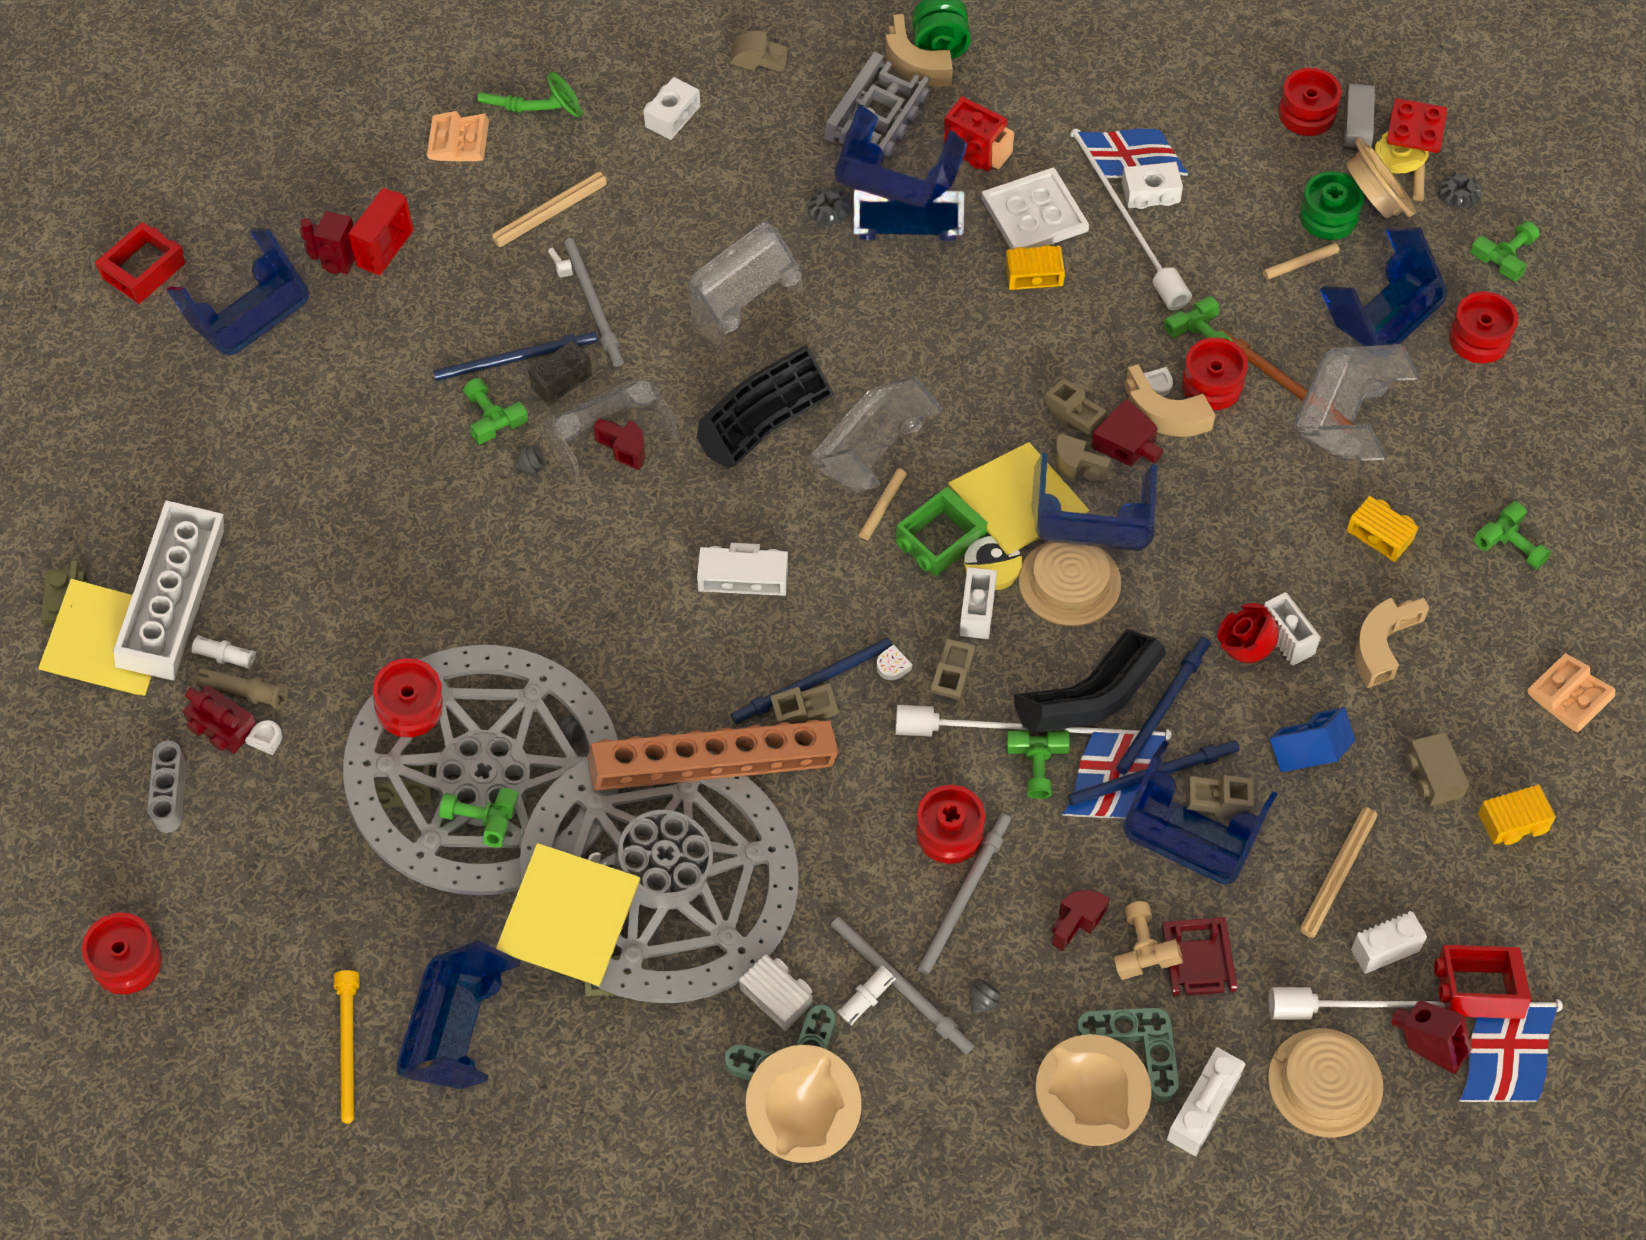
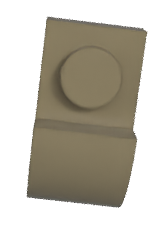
(753, 50)
(1071, 407)
(1073, 459)
(953, 669)
(800, 707)
(1221, 797)

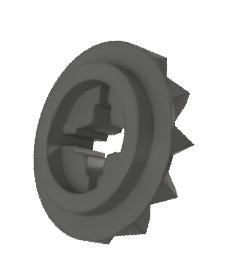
(1460, 198)
(825, 214)

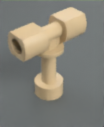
(1146, 950)

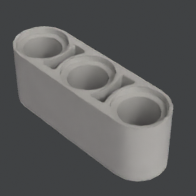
(1359, 114)
(164, 774)

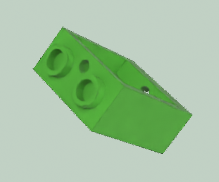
(959, 512)

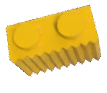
(1034, 267)
(1382, 528)
(1517, 815)

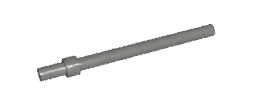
(608, 340)
(991, 844)
(944, 1025)

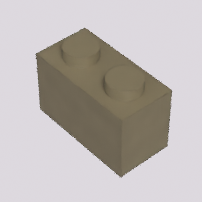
(1436, 769)

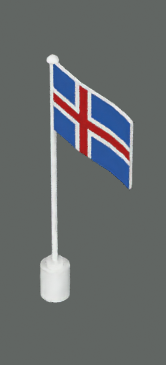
(1128, 148)
(1096, 765)
(1505, 1055)

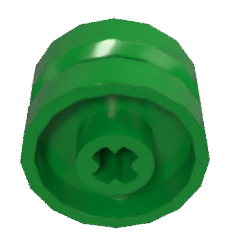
(941, 26)
(1331, 205)

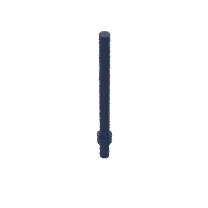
(513, 356)
(1190, 665)
(762, 704)
(1206, 755)

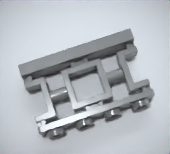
(863, 92)

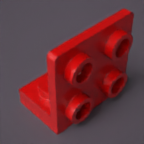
(1416, 125)
(977, 128)

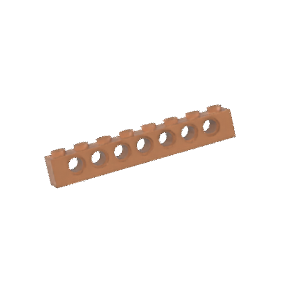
(702, 765)

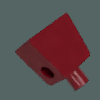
(1127, 436)
(1435, 1034)

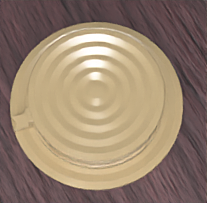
(1379, 182)
(1069, 583)
(1325, 1082)
(1093, 1090)
(803, 1103)

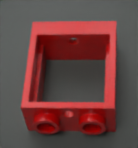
(381, 231)
(152, 278)
(1486, 960)

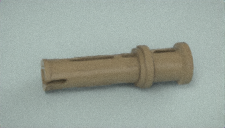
(254, 690)

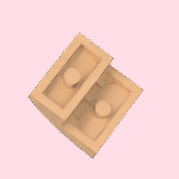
(458, 137)
(1571, 692)

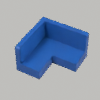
(1315, 742)

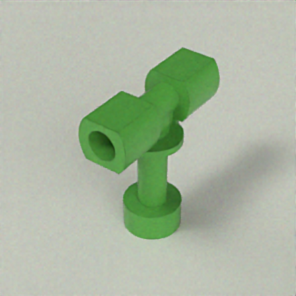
(1504, 253)
(1195, 320)
(494, 416)
(1506, 530)
(1038, 749)
(493, 815)

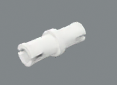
(223, 652)
(866, 995)

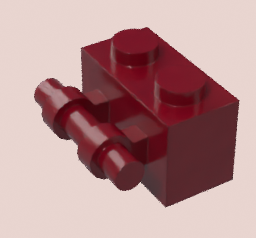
(329, 241)
(217, 718)

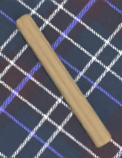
(549, 209)
(1338, 872)

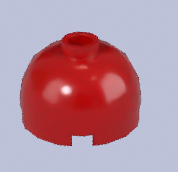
(1249, 633)

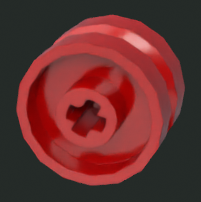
(1309, 101)
(1483, 327)
(1216, 370)
(407, 697)
(950, 824)
(121, 953)

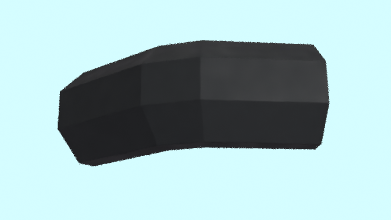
(762, 406)
(1100, 694)

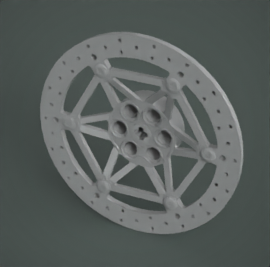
(452, 663)
(664, 861)

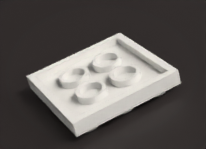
(1035, 210)

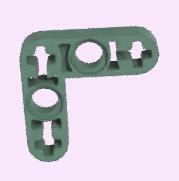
(1150, 1038)
(750, 1053)

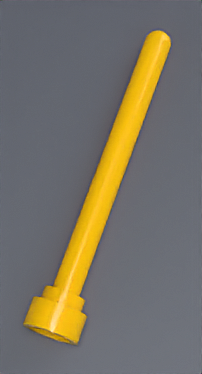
(346, 984)

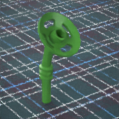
(561, 96)

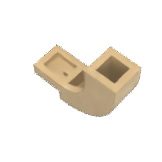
(911, 60)
(1170, 416)
(1372, 653)

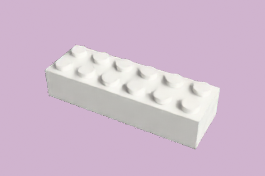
(169, 590)

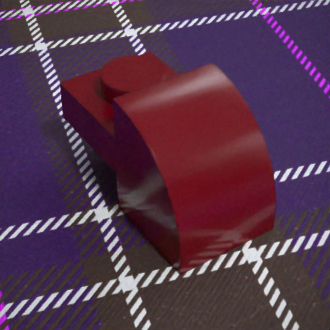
(625, 442)
(1078, 910)

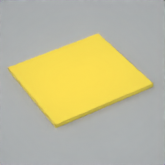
(1003, 496)
(86, 637)
(568, 914)

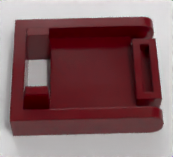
(1204, 961)

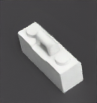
(743, 570)
(1206, 1101)

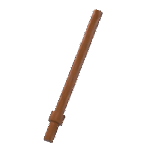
(1272, 371)

